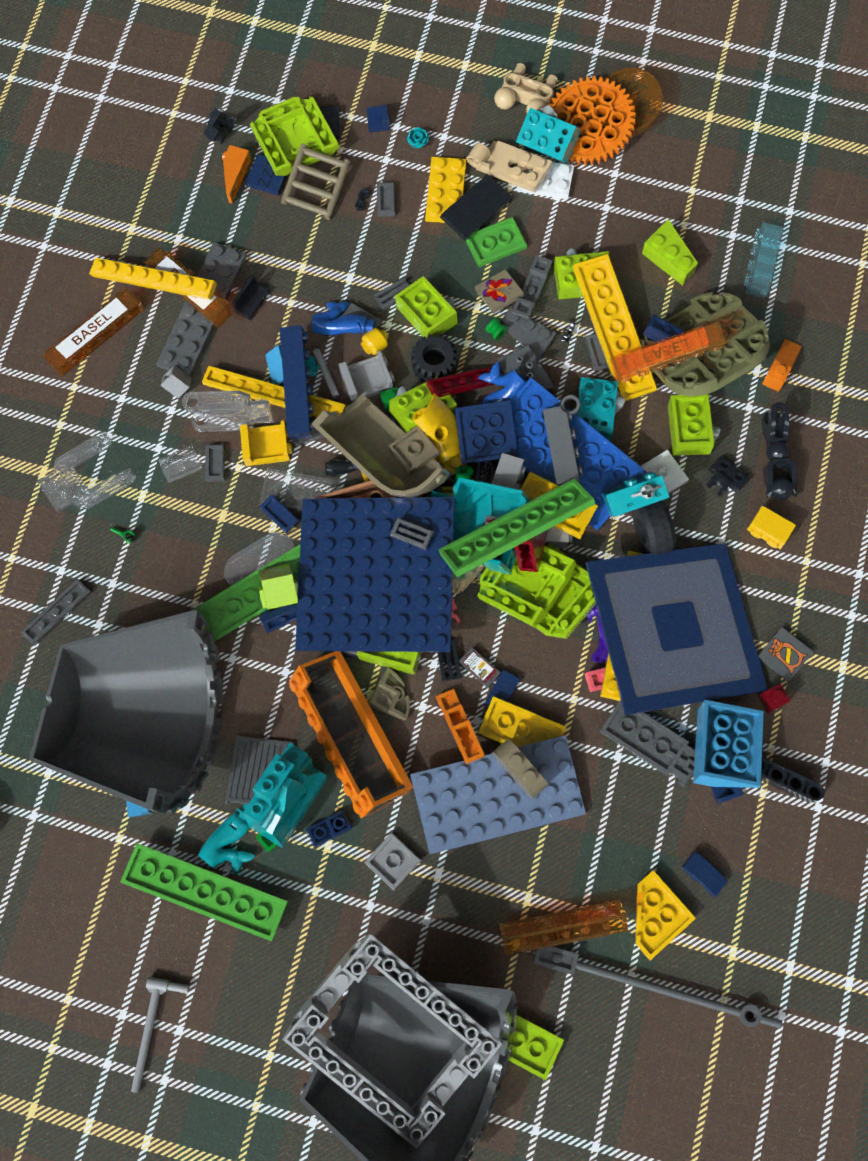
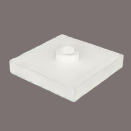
(667, 467)

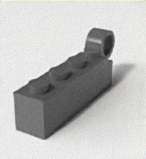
(561, 441)

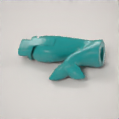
(226, 833)

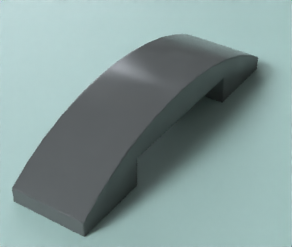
(532, 287)

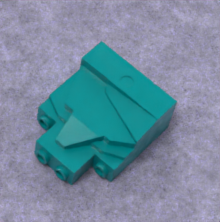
(477, 500)
(284, 795)

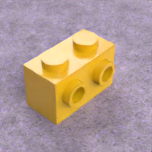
(771, 527)

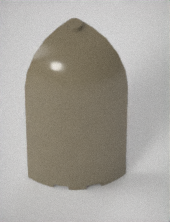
(364, 437)

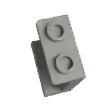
(367, 377)

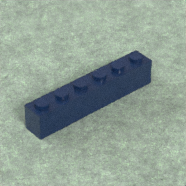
(296, 383)

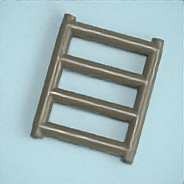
(298, 166)

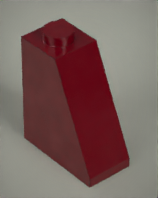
(530, 553)

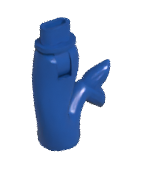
(327, 324)
(512, 381)

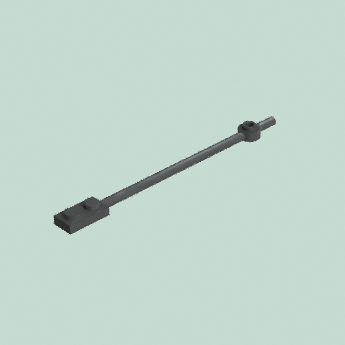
(567, 962)

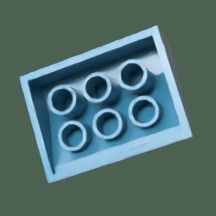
(728, 746)

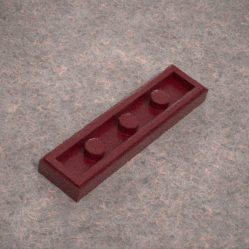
(458, 382)

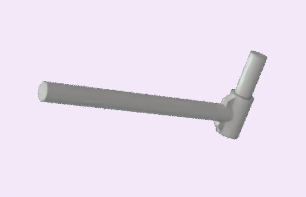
(156, 987)

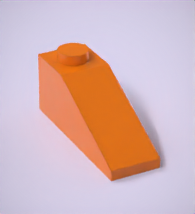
(235, 167)
(782, 365)

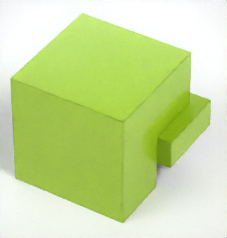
(277, 587)

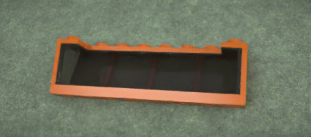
(349, 733)

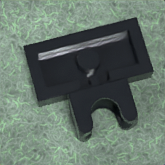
(219, 123)
(726, 476)

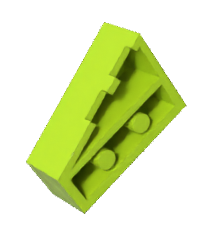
(670, 253)

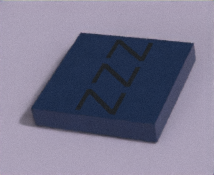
(263, 177)

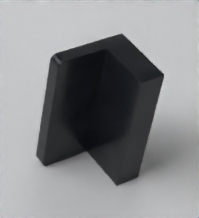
(249, 298)

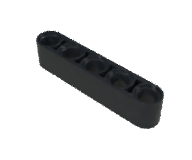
(785, 777)

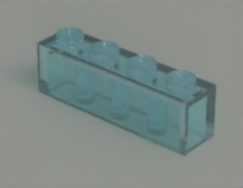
(764, 259)

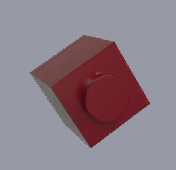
(774, 698)

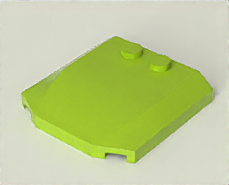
(287, 126)
(527, 593)
(571, 605)

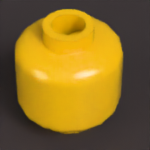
(374, 341)

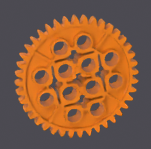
(617, 109)

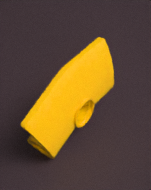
(440, 419)

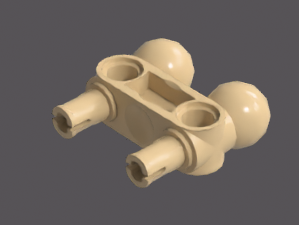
(524, 90)

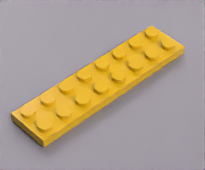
(611, 319)

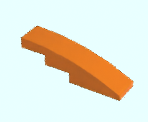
(460, 726)

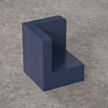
(377, 118)
(725, 794)

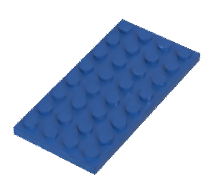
(601, 461)

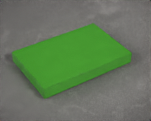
(496, 242)

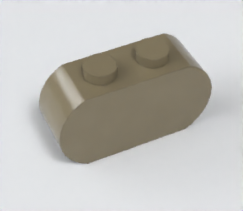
(520, 768)

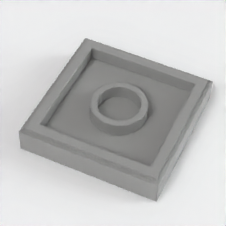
(392, 861)

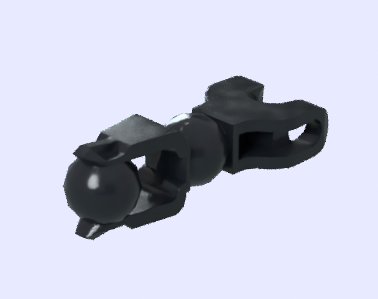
(778, 452)

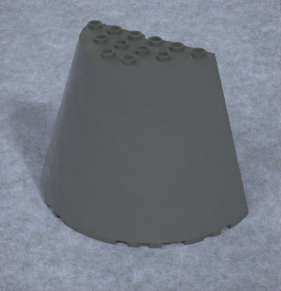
(136, 711)
(405, 1052)

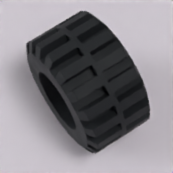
(429, 347)

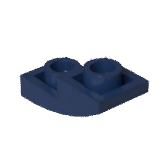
(328, 829)
(704, 873)

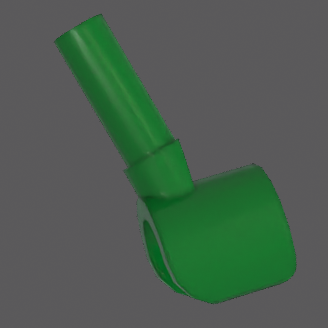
(123, 534)

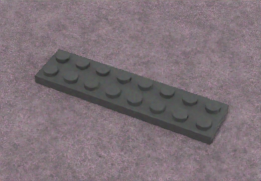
(191, 328)

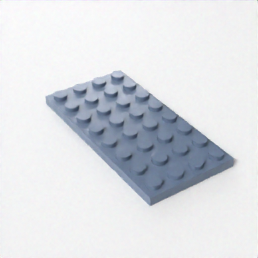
(483, 802)

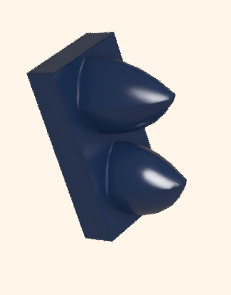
(277, 618)

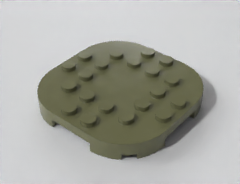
(744, 348)

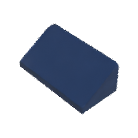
(660, 329)

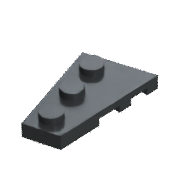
(529, 333)

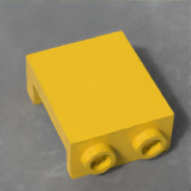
(265, 444)

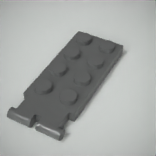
(651, 743)

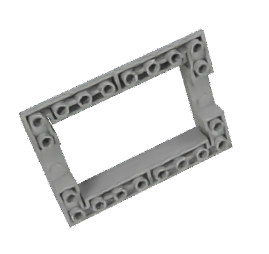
(409, 1122)

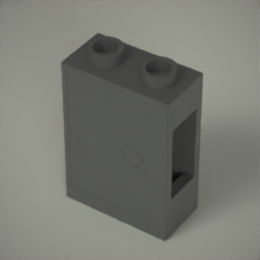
(527, 365)

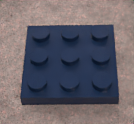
(486, 432)

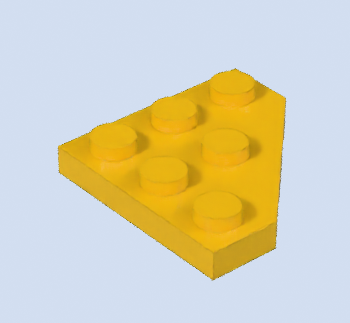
(658, 915)

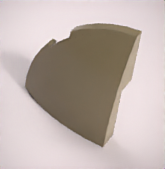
(390, 696)

